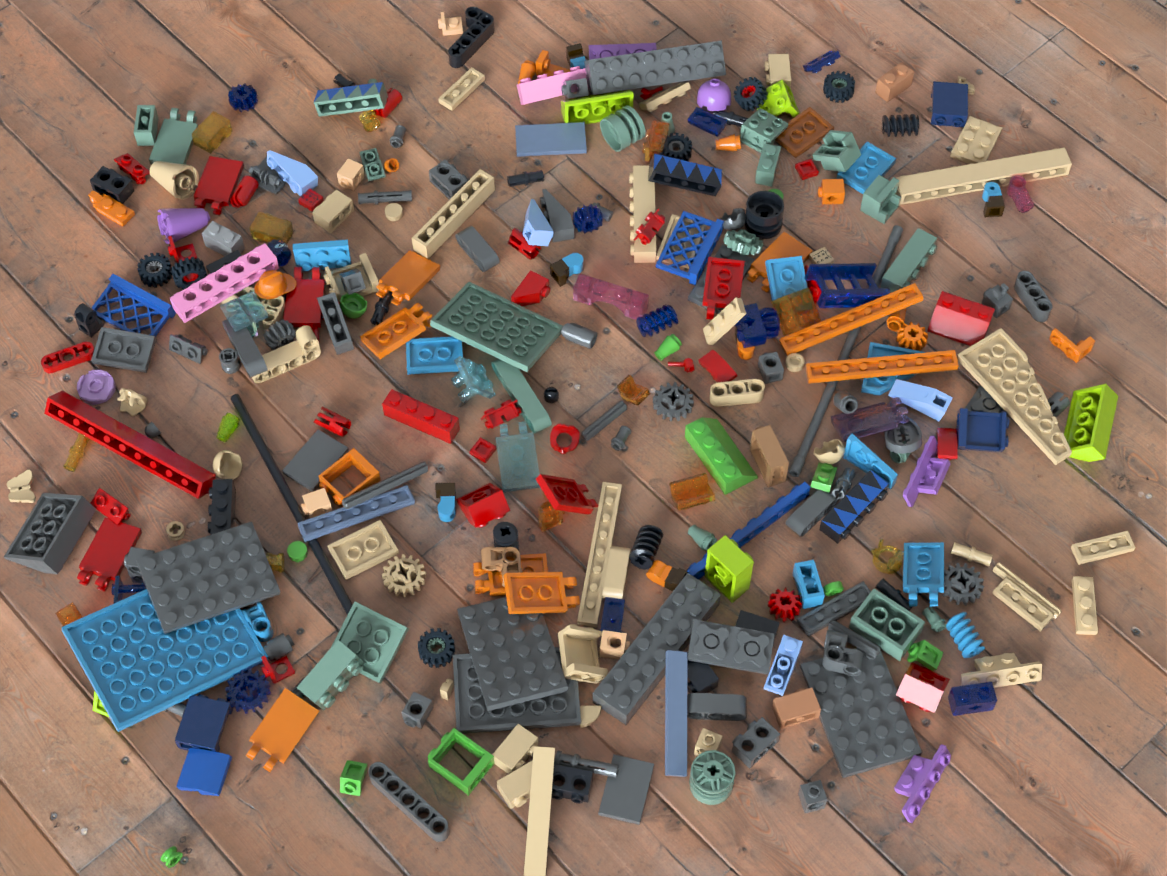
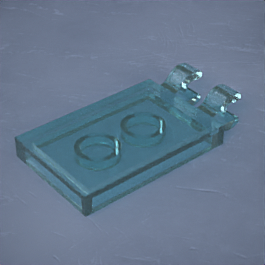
(517, 459)

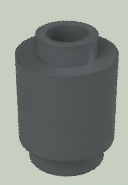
(845, 402)
(279, 646)

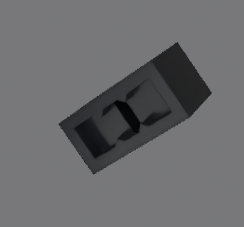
(112, 184)
(571, 778)

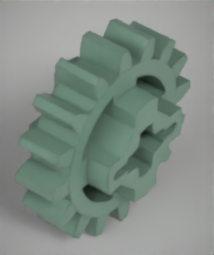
(743, 242)

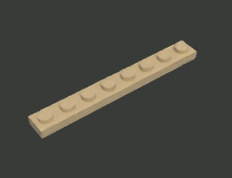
(599, 554)

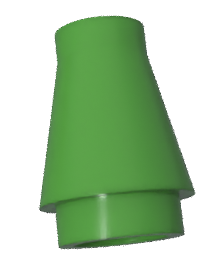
(669, 346)

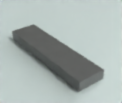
(833, 609)

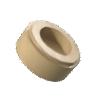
(393, 212)
(794, 362)

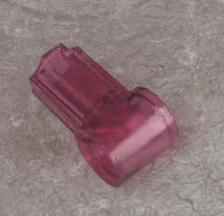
(1019, 193)

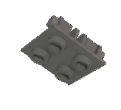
(267, 177)

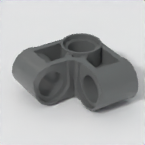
(846, 660)

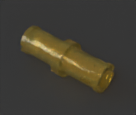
(76, 452)

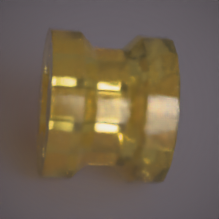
(369, 121)
(276, 561)

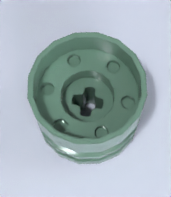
(622, 128)
(708, 788)

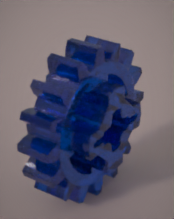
(258, 690)

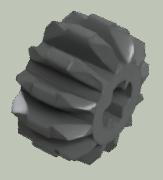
(279, 334)

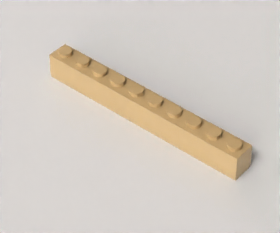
(975, 176)

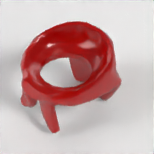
(562, 428)

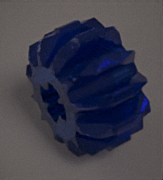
(243, 97)
(587, 218)
(770, 321)

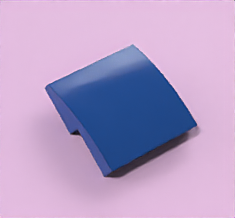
(204, 771)

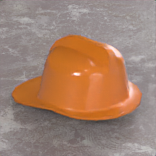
(274, 284)

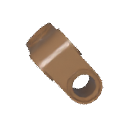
(495, 559)

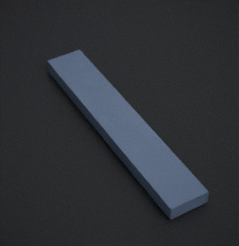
(344, 518)
(676, 714)

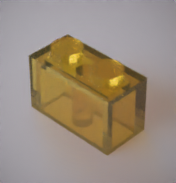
(212, 132)
(268, 228)

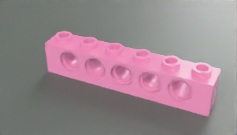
(213, 289)

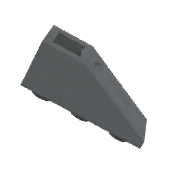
(557, 217)

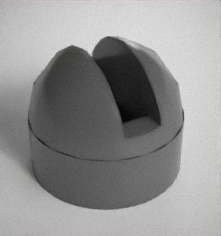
(151, 430)

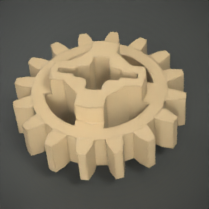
(397, 582)

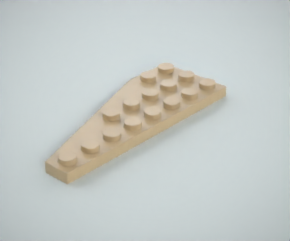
(1007, 376)

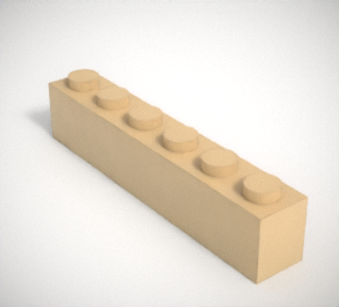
(643, 203)
(453, 214)

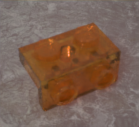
(655, 139)
(691, 492)

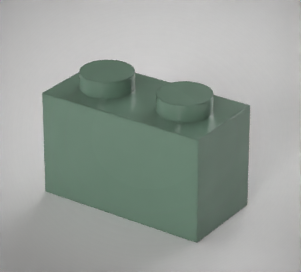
(146, 125)
(768, 165)

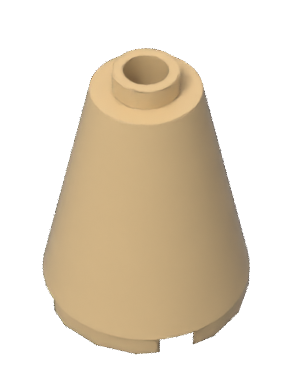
(175, 178)

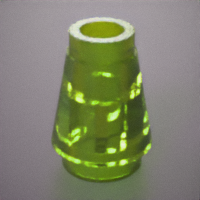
(227, 427)

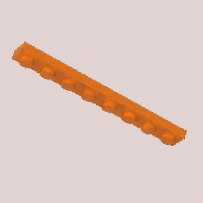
(851, 319)
(881, 366)

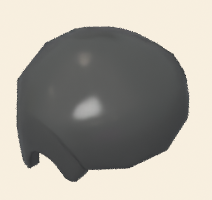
(735, 220)

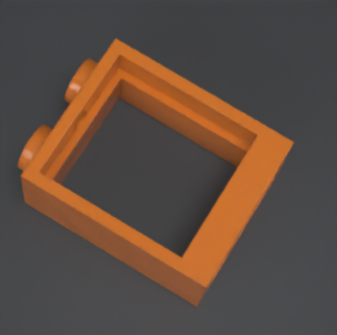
(351, 458)

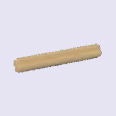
(1003, 572)

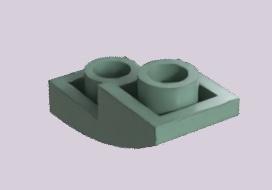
(372, 164)

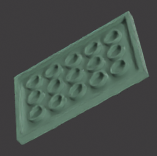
(497, 326)

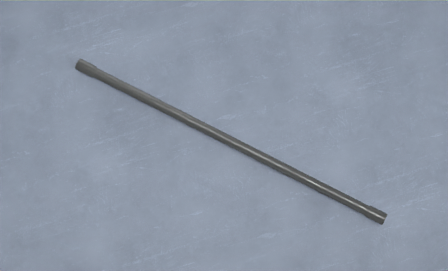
(799, 460)

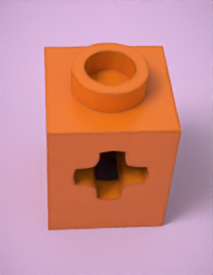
(832, 191)

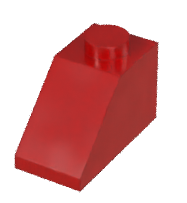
(531, 290)

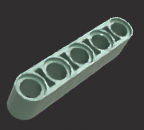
(520, 390)

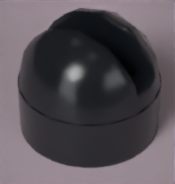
(551, 395)

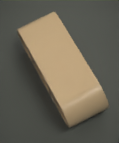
(743, 387)
(616, 572)

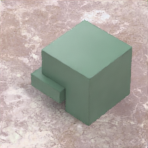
(838, 151)
(880, 199)

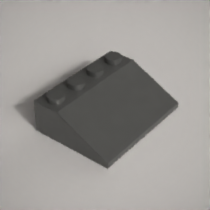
(51, 532)

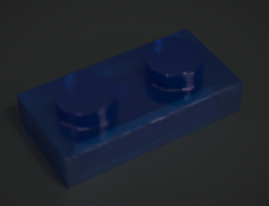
(826, 59)
(707, 121)
(612, 614)

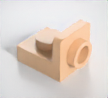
(451, 25)

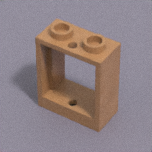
(769, 456)

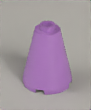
(181, 222)

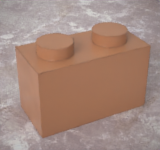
(894, 82)
(796, 707)

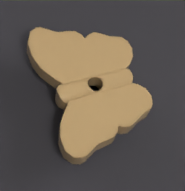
(21, 482)

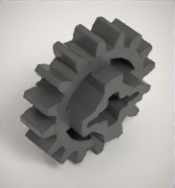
(663, 401)
(963, 577)

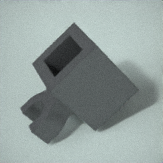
(998, 298)

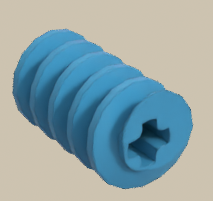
(963, 635)

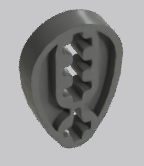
(912, 435)

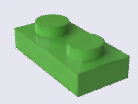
(824, 477)

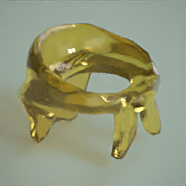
(894, 563)

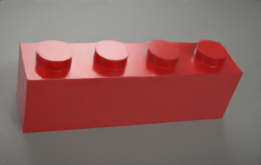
(421, 416)

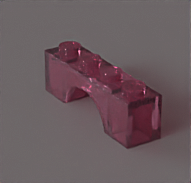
(630, 302)

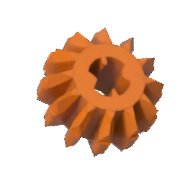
(912, 337)

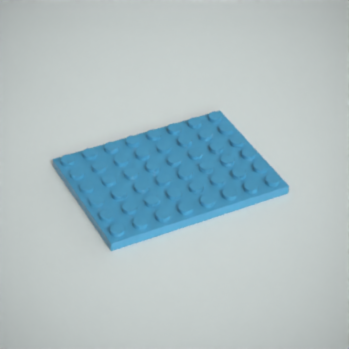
(147, 671)

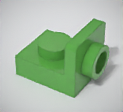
(925, 654)
(352, 777)

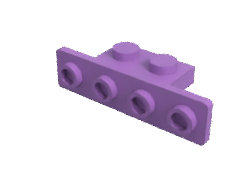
(927, 474)
(920, 779)

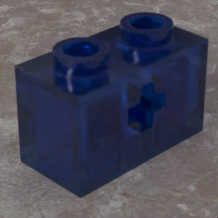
(751, 327)
(972, 698)

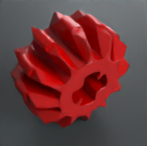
(791, 602)

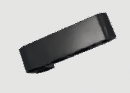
(479, 30)

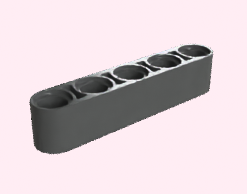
(246, 350)
(406, 792)

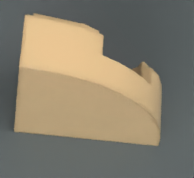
(962, 80)
(446, 689)
(589, 715)

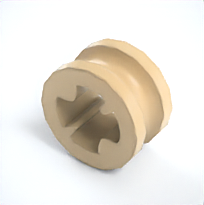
(181, 532)

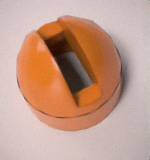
(393, 163)

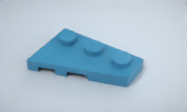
(866, 460)

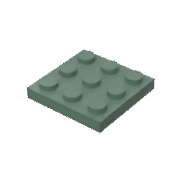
(372, 639)

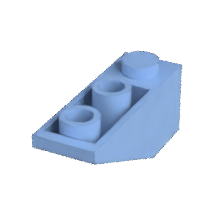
(295, 173)
(536, 227)
(921, 398)
(783, 665)

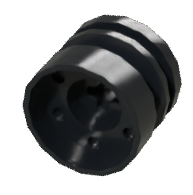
(764, 214)

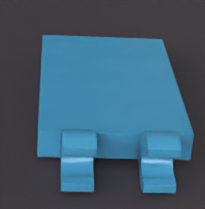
(923, 571)

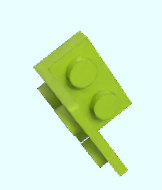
(780, 100)

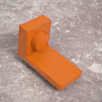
(544, 67)
(1072, 351)

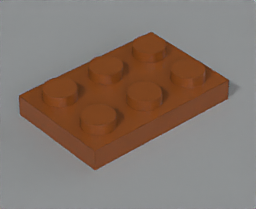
(804, 132)

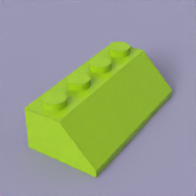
(595, 107)
(1090, 422)

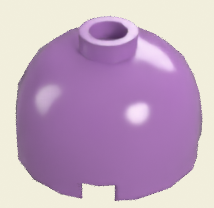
(714, 95)

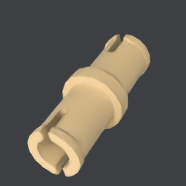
(971, 554)

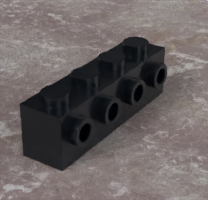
(223, 505)

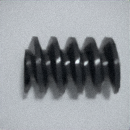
(900, 124)
(505, 535)
(646, 546)

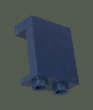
(949, 104)
(982, 430)
(203, 723)

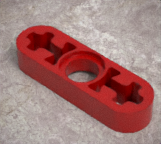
(53, 357)

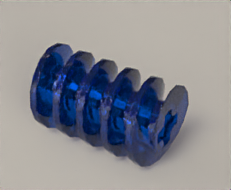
(657, 319)

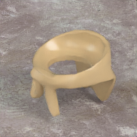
(131, 401)

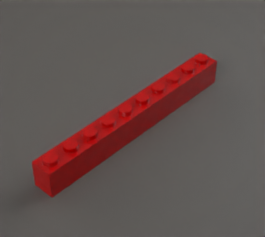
(130, 444)

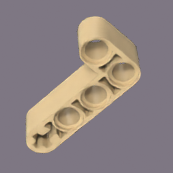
(274, 313)
(290, 356)

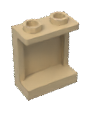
(368, 274)
(580, 654)

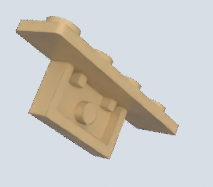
(1002, 671)

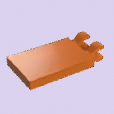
(782, 247)
(407, 277)
(396, 330)
(529, 563)
(539, 592)
(282, 728)

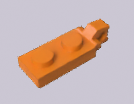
(111, 208)

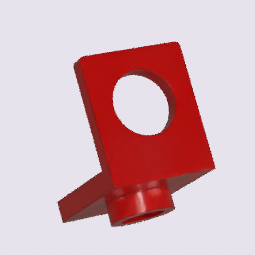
(176, 252)
(269, 670)

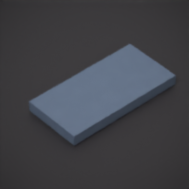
(550, 139)

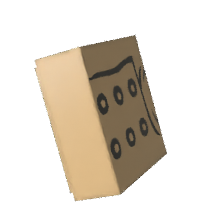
(821, 256)

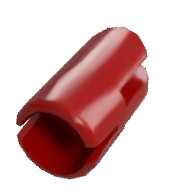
(392, 102)
(244, 192)
(518, 242)
(335, 422)

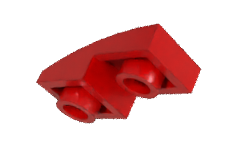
(718, 367)
(947, 443)

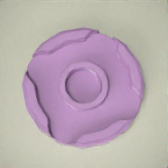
(96, 387)

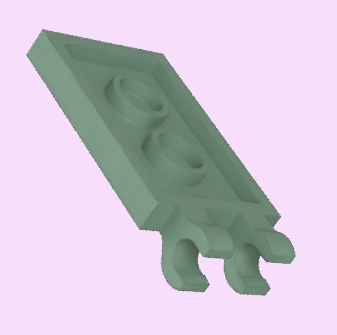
(174, 138)

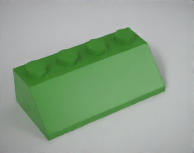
(719, 454)

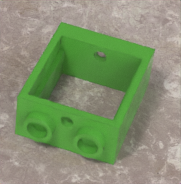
(477, 773)

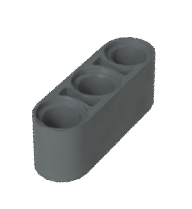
(477, 248)
(1033, 296)
(811, 512)
(716, 706)

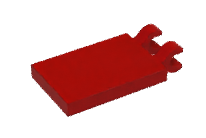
(218, 183)
(722, 283)
(302, 302)
(566, 494)
(107, 553)

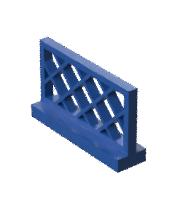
(705, 248)
(137, 295)

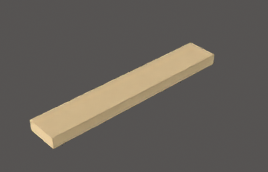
(539, 811)

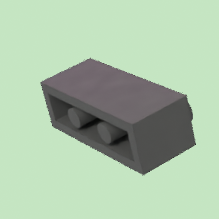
(335, 323)

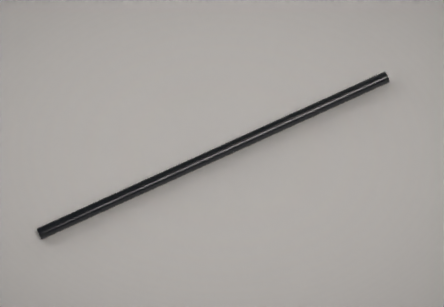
(291, 501)

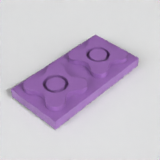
(609, 50)

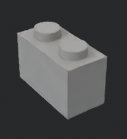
(222, 239)

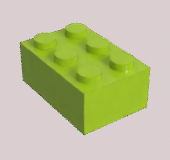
(729, 568)

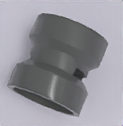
(229, 360)

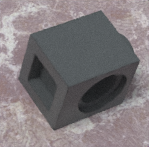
(582, 88)
(352, 281)
(770, 374)
(417, 702)
(812, 796)

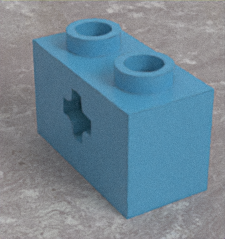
(808, 584)

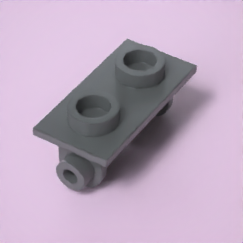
(185, 348)

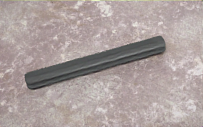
(385, 485)

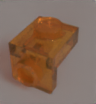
(631, 391)

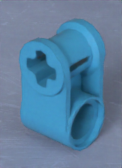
(257, 620)

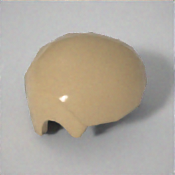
(830, 452)
(227, 464)

